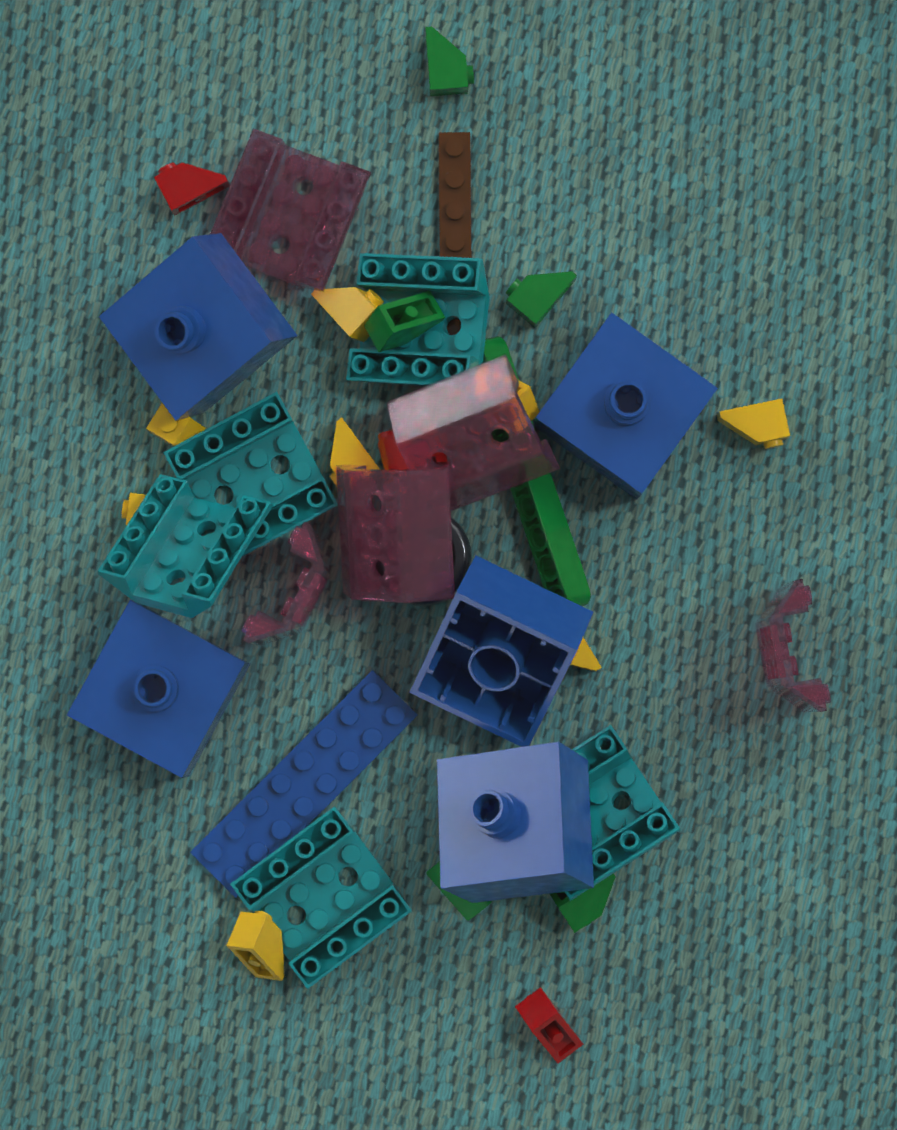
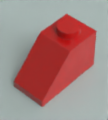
(188, 185)
(548, 1025)

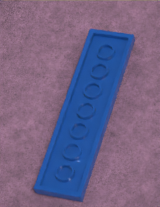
(305, 780)

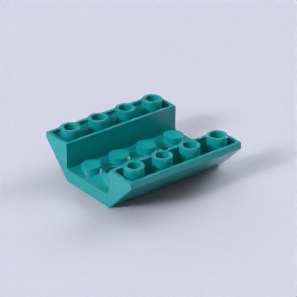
(435, 355)
(240, 456)
(167, 544)
(616, 833)
(337, 915)

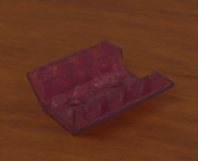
(266, 207)
(458, 420)
(406, 535)
(306, 548)
(777, 664)

